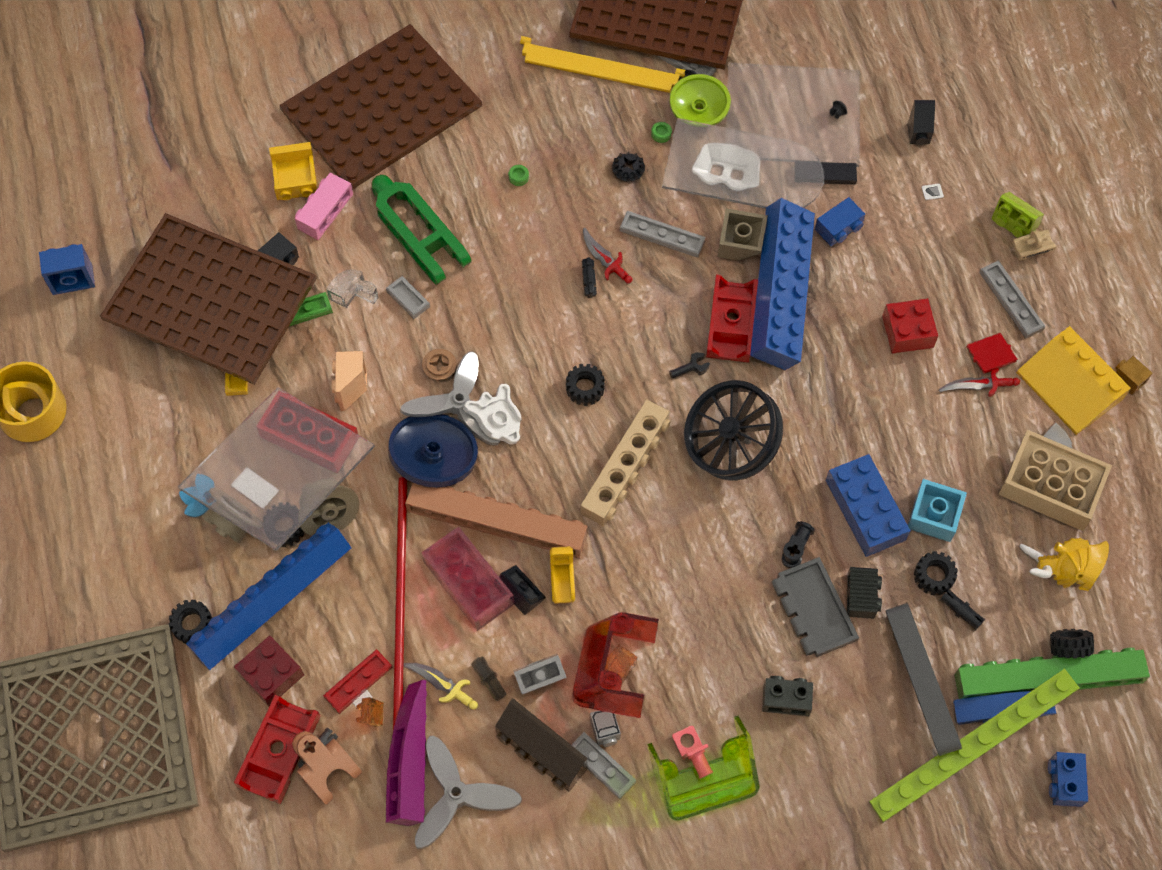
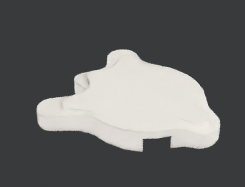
(496, 415)

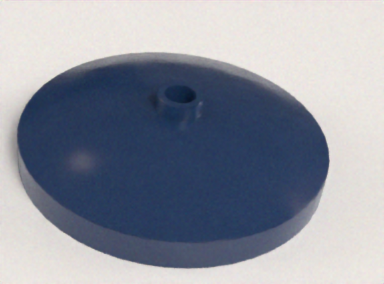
(432, 450)

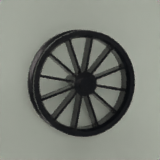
(733, 430)

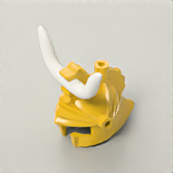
(1074, 562)

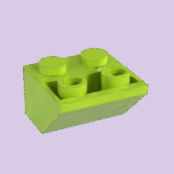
(1016, 215)

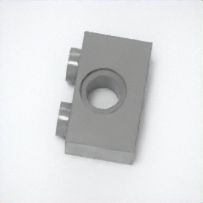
(539, 673)

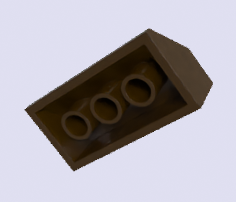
(541, 746)

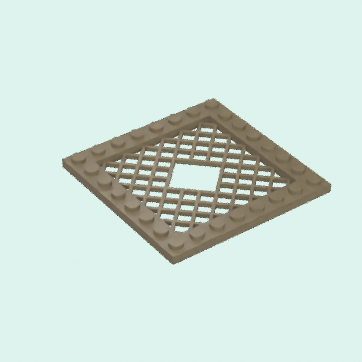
(180, 795)

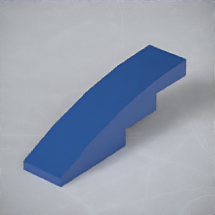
(986, 707)

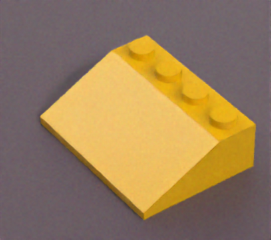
(1073, 380)

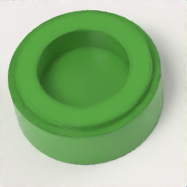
(661, 132)
(518, 175)

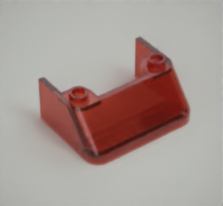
(601, 688)

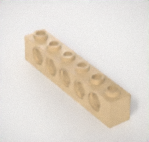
(649, 415)

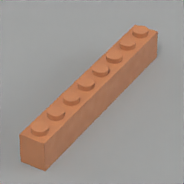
(496, 518)

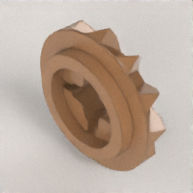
(432, 358)

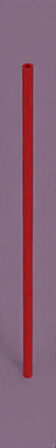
(400, 597)

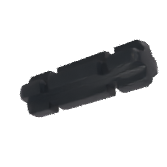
(589, 277)

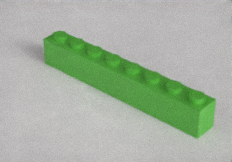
(1090, 672)

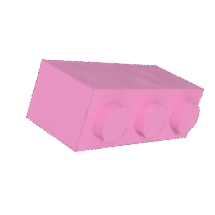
(323, 206)

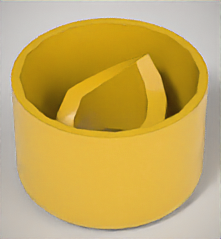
(24, 382)

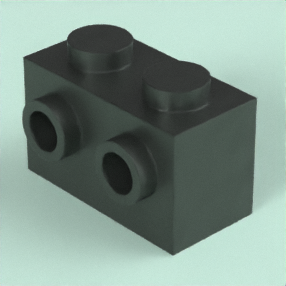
(787, 696)

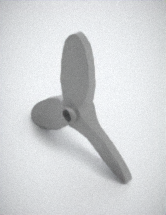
(454, 401)
(477, 796)

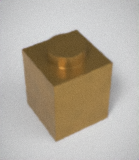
(1133, 373)

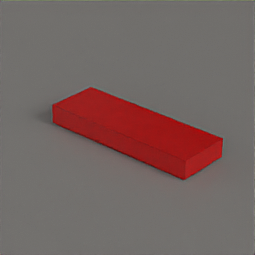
(357, 681)

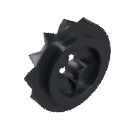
(625, 173)

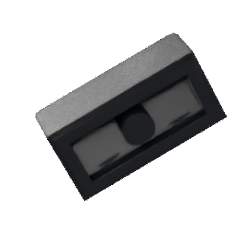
(525, 593)

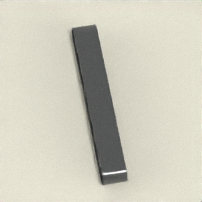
(923, 680)

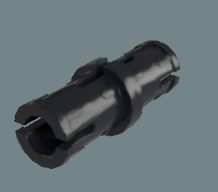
(962, 609)

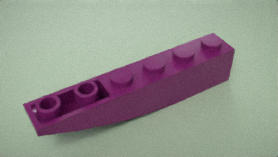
(407, 760)

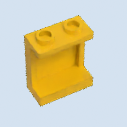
(293, 171)

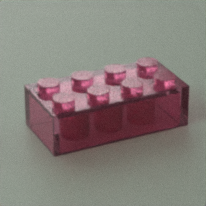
(468, 578)

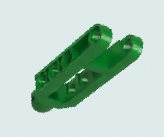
(419, 250)

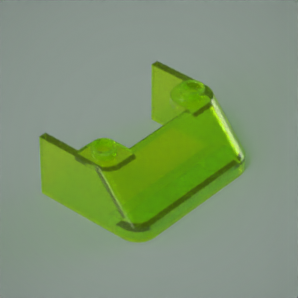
(732, 778)

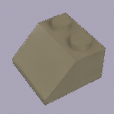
(741, 234)

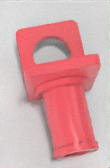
(695, 752)

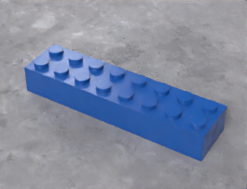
(783, 285)

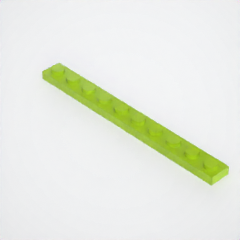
(974, 745)

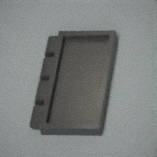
(816, 606)

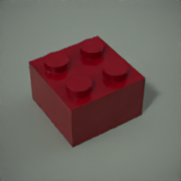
(269, 670)

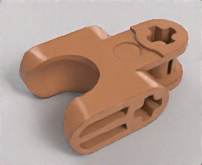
(320, 762)

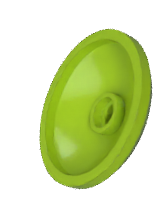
(700, 92)

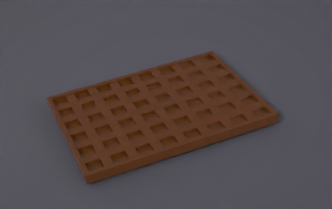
(671, 29)
(380, 106)
(209, 298)

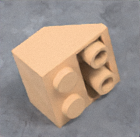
(350, 378)

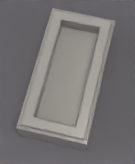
(408, 297)

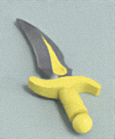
(440, 682)

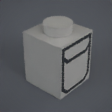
(605, 728)

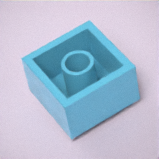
(937, 510)

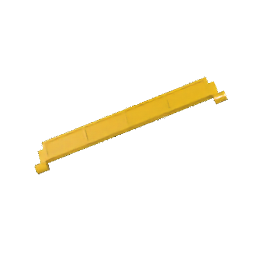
(599, 67)

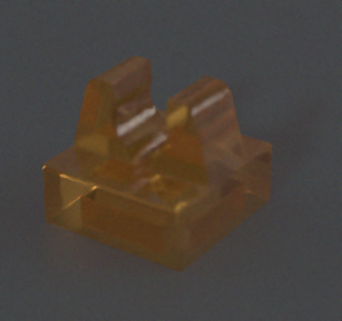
(370, 712)

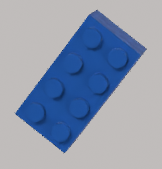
(867, 505)

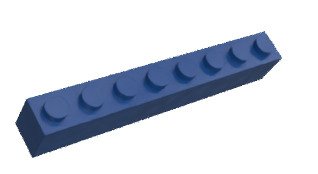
(268, 595)

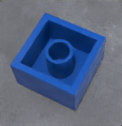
(67, 269)

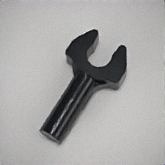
(691, 366)

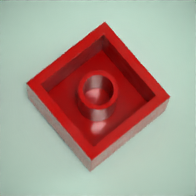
(910, 326)

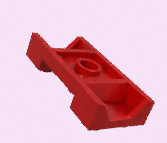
(728, 337)
(267, 772)

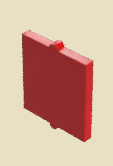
(991, 353)

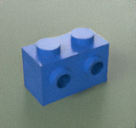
(840, 222)
(1068, 779)

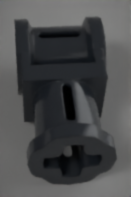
(797, 544)

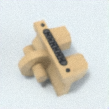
(1034, 244)

